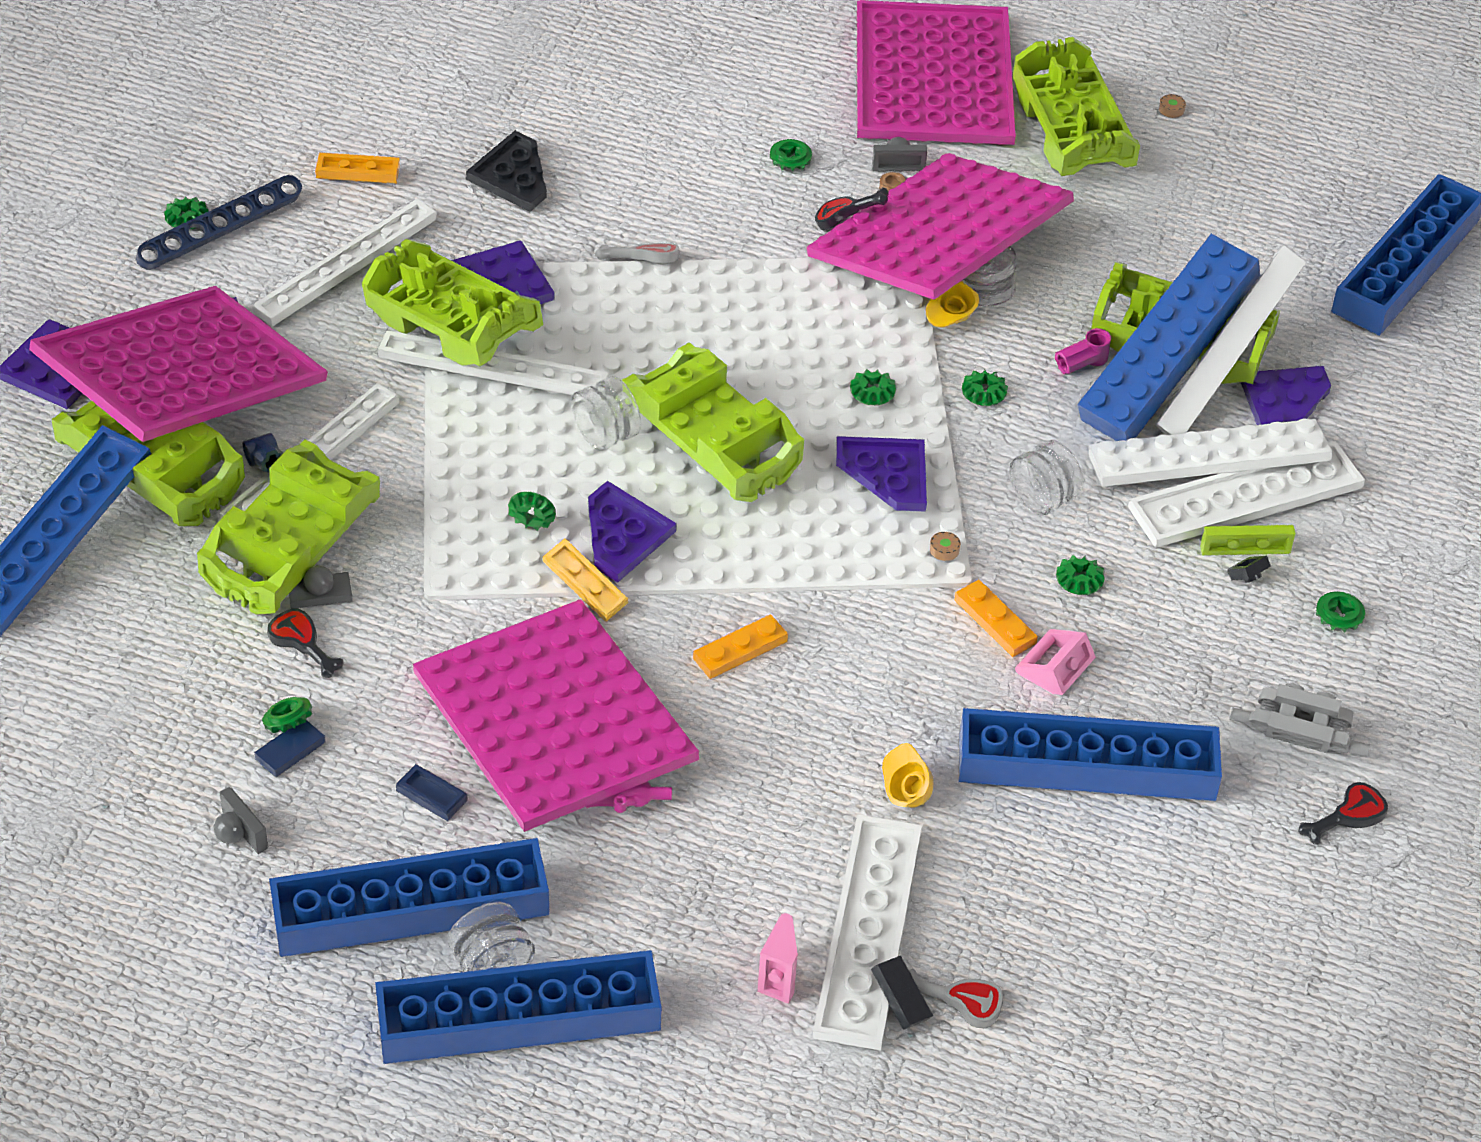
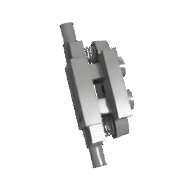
(1303, 719)

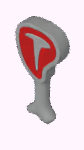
(650, 252)
(975, 999)

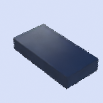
(289, 748)
(431, 792)

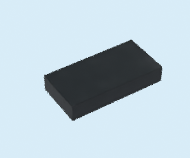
(902, 992)

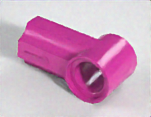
(1090, 351)

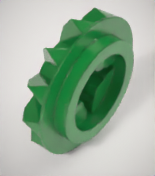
(783, 149)
(174, 211)
(974, 391)
(873, 395)
(543, 510)
(1080, 584)
(1347, 604)
(287, 714)

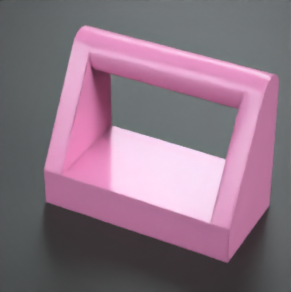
(1064, 667)
(779, 961)

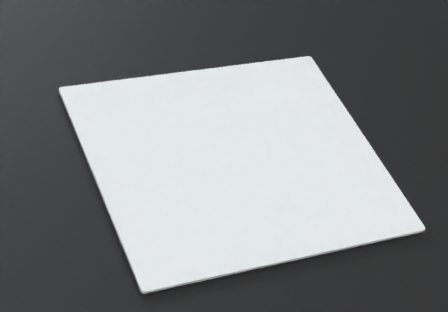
(786, 336)

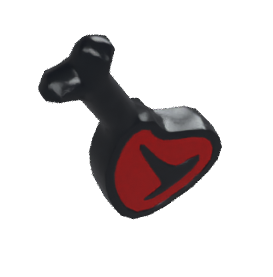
(838, 209)
(297, 630)
(1360, 808)

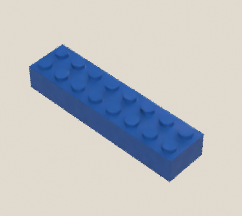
(1408, 254)
(1169, 339)
(1089, 754)
(405, 896)
(518, 1006)

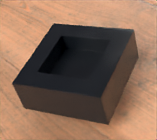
(1249, 569)

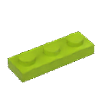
(1247, 540)

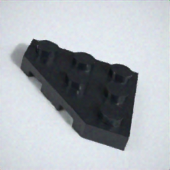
(512, 172)

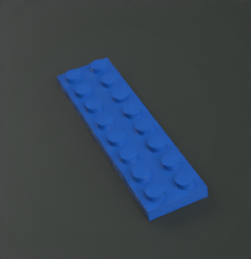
(64, 517)

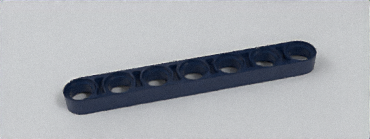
(210, 230)

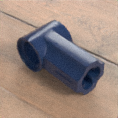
(261, 451)

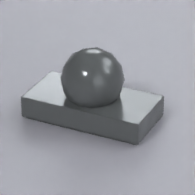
(899, 156)
(321, 588)
(239, 822)

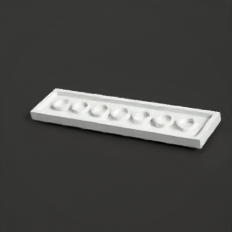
(1209, 452)
(1241, 497)
(867, 931)

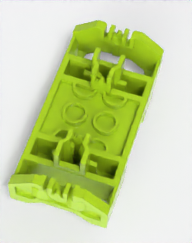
(1072, 107)
(1144, 294)
(448, 301)
(716, 423)
(173, 466)
(285, 527)

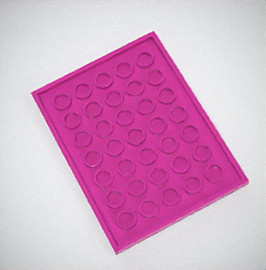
(934, 72)
(940, 225)
(178, 362)
(554, 714)

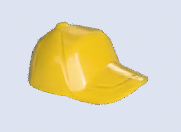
(952, 306)
(907, 777)

